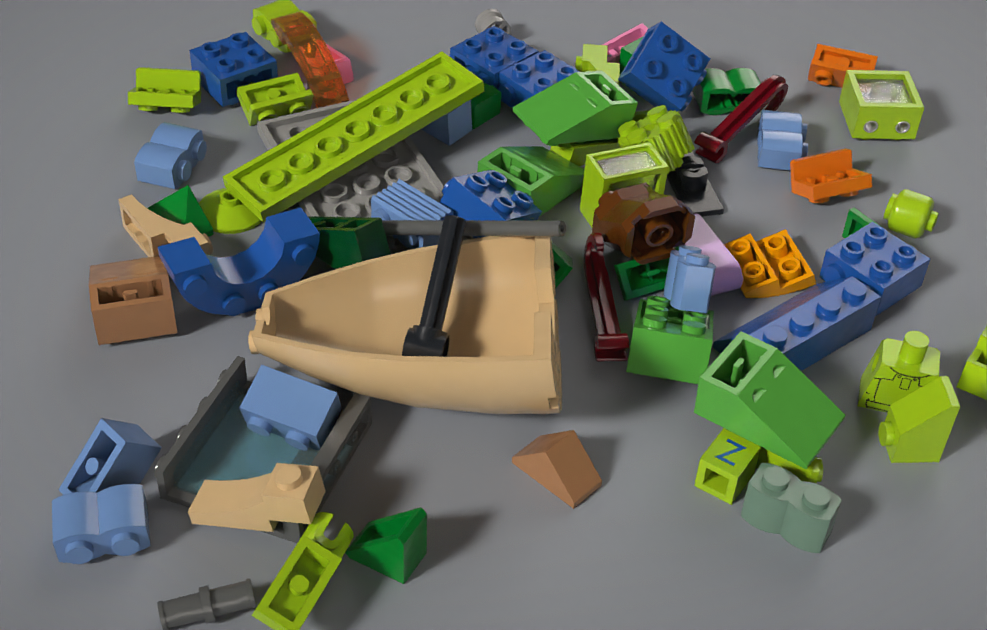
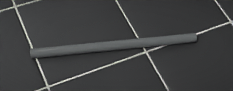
(478, 228)

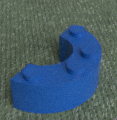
(240, 281)

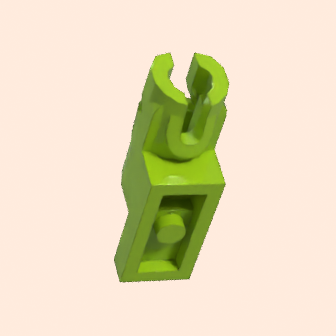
(303, 576)

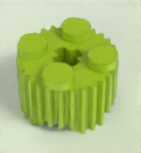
(665, 133)

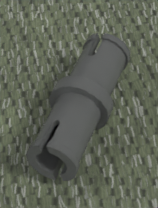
(206, 604)

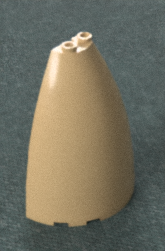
(498, 319)

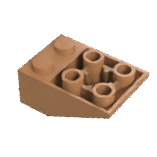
(131, 300)

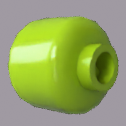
(910, 213)

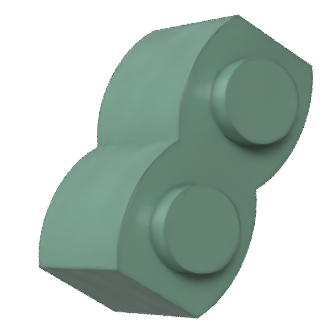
(790, 507)

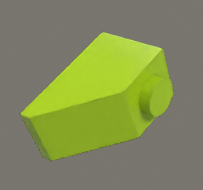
(920, 423)

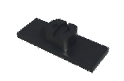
(693, 187)

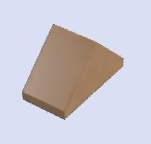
(560, 466)

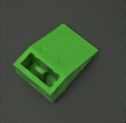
(578, 109)
(535, 172)
(670, 341)
(767, 401)

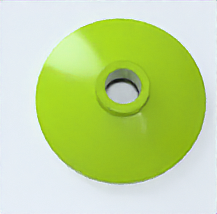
(227, 213)

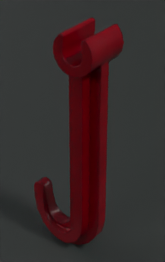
(715, 145)
(609, 341)

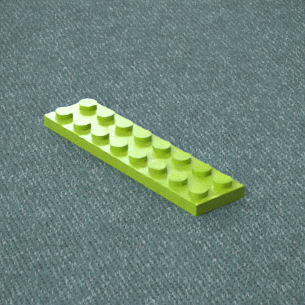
(352, 135)

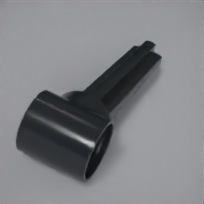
(428, 337)

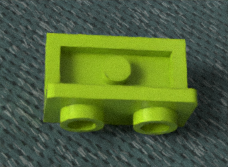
(166, 88)
(274, 98)

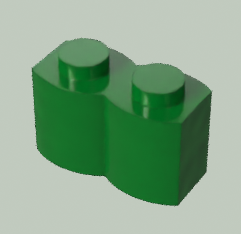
(724, 90)

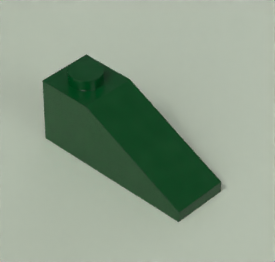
(350, 239)

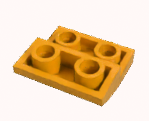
(770, 265)

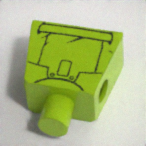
(898, 370)

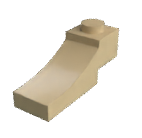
(153, 230)
(258, 503)

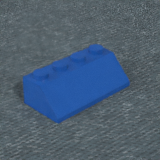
(814, 321)

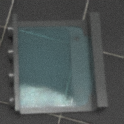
(224, 448)

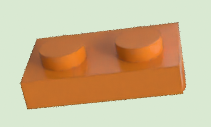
(831, 64)
(827, 176)

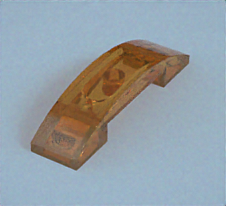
(312, 58)

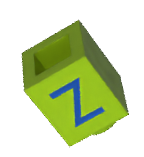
(727, 466)

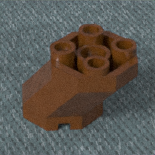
(642, 222)

